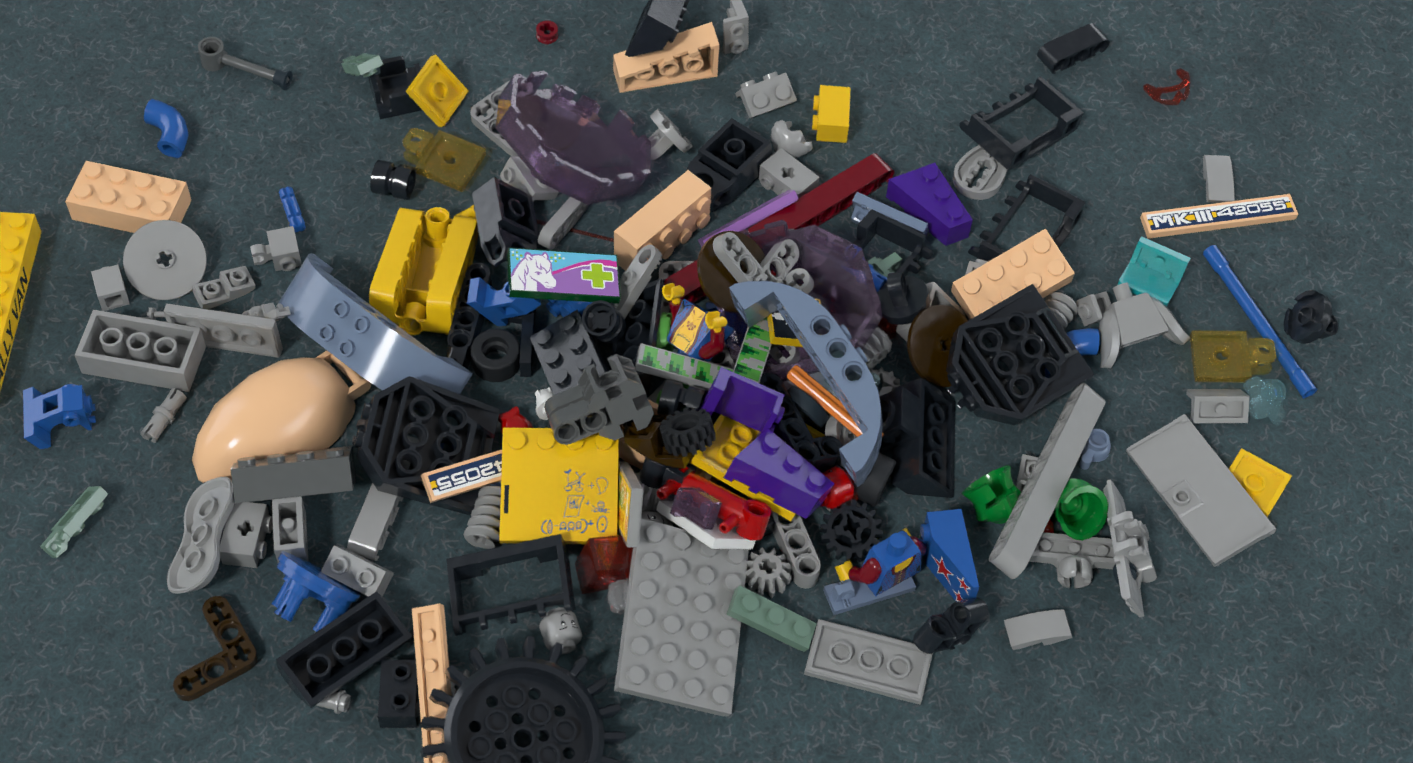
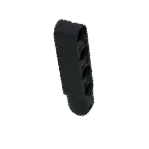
(464, 314)

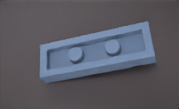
(863, 204)
(852, 595)

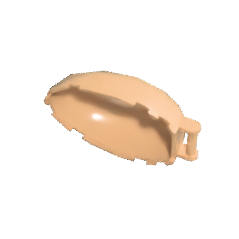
(278, 411)

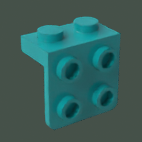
(1154, 270)

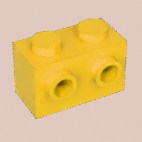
(832, 113)

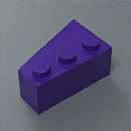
(931, 199)
(781, 473)

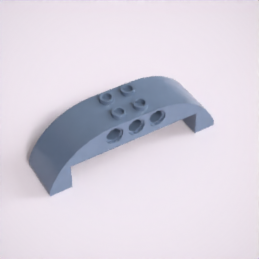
(362, 334)
(824, 344)

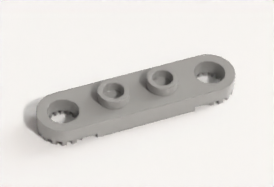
(637, 277)

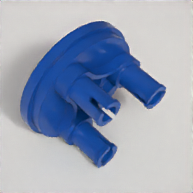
(306, 580)

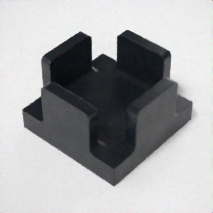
(390, 87)

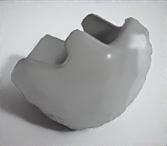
(790, 141)

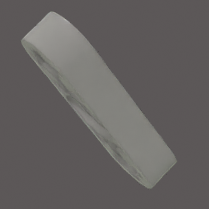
(561, 223)

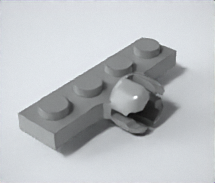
(1074, 557)

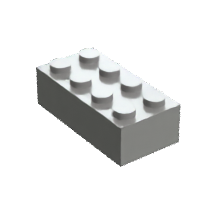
(140, 350)

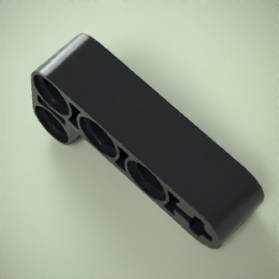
(820, 451)

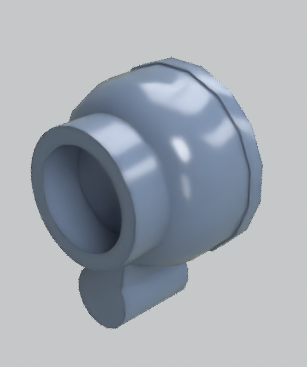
(1096, 448)

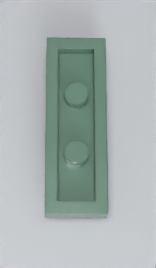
(771, 618)

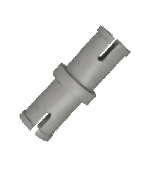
(163, 415)

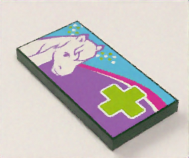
(563, 275)

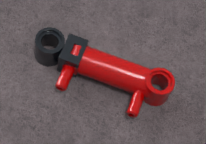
(747, 516)

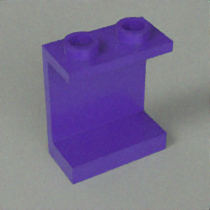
(744, 401)

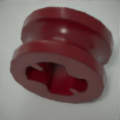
(547, 38)

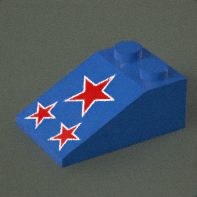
(949, 553)

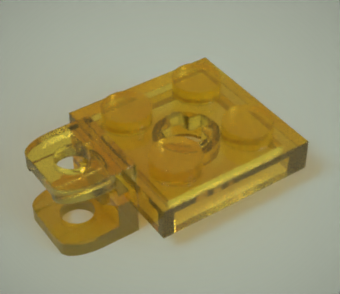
(434, 151)
(1240, 354)

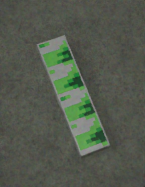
(754, 351)
(676, 367)

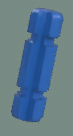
(292, 209)

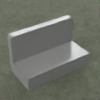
(1218, 405)

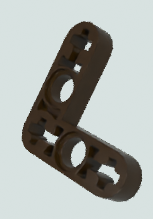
(227, 658)

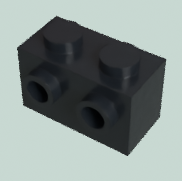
(398, 694)

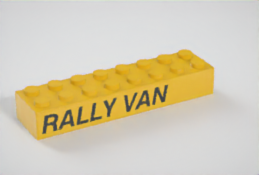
(18, 248)

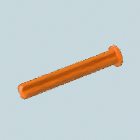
(823, 397)

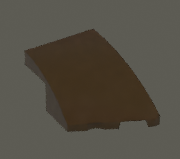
(650, 443)

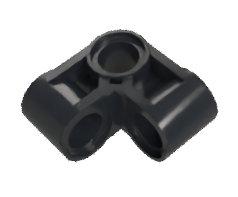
(951, 627)

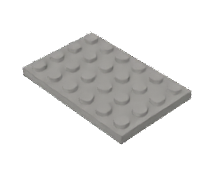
(675, 621)

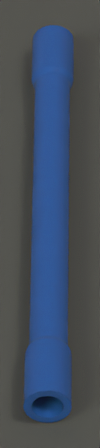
(1296, 374)

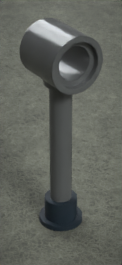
(214, 58)

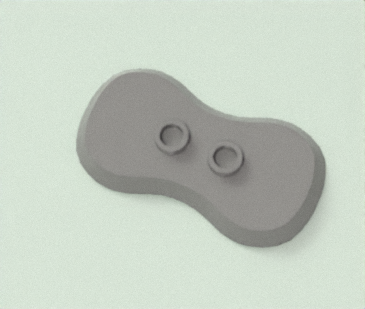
(200, 546)

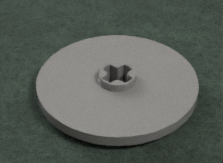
(145, 252)

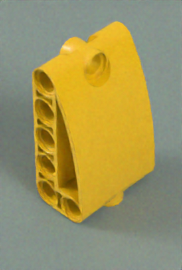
(423, 269)

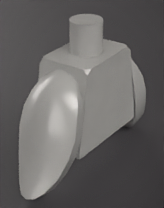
(1134, 321)

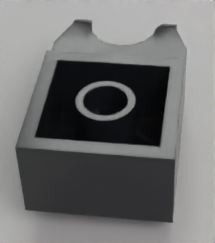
(730, 162)
(504, 219)

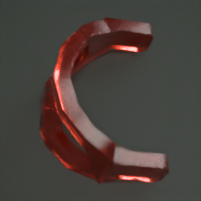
(1155, 93)

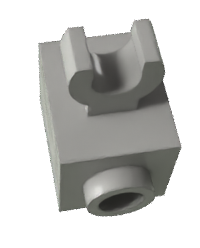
(281, 249)

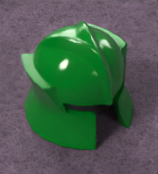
(993, 495)
(1081, 509)

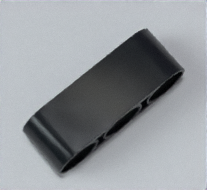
(1072, 47)

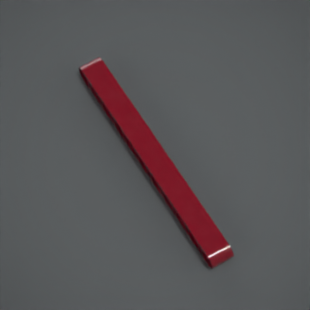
(810, 209)

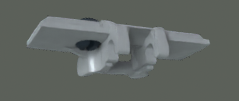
(1130, 550)

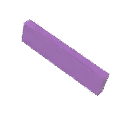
(755, 215)

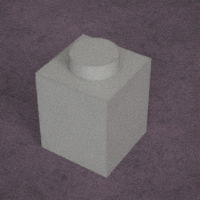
(110, 287)

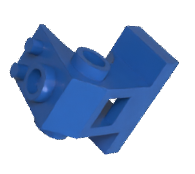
(497, 304)
(72, 410)

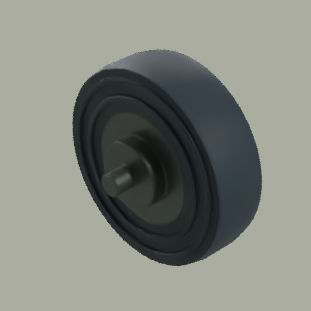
(808, 408)

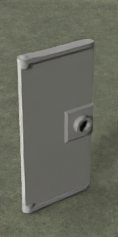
(1200, 490)

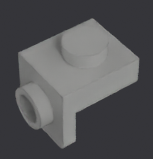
(1092, 307)

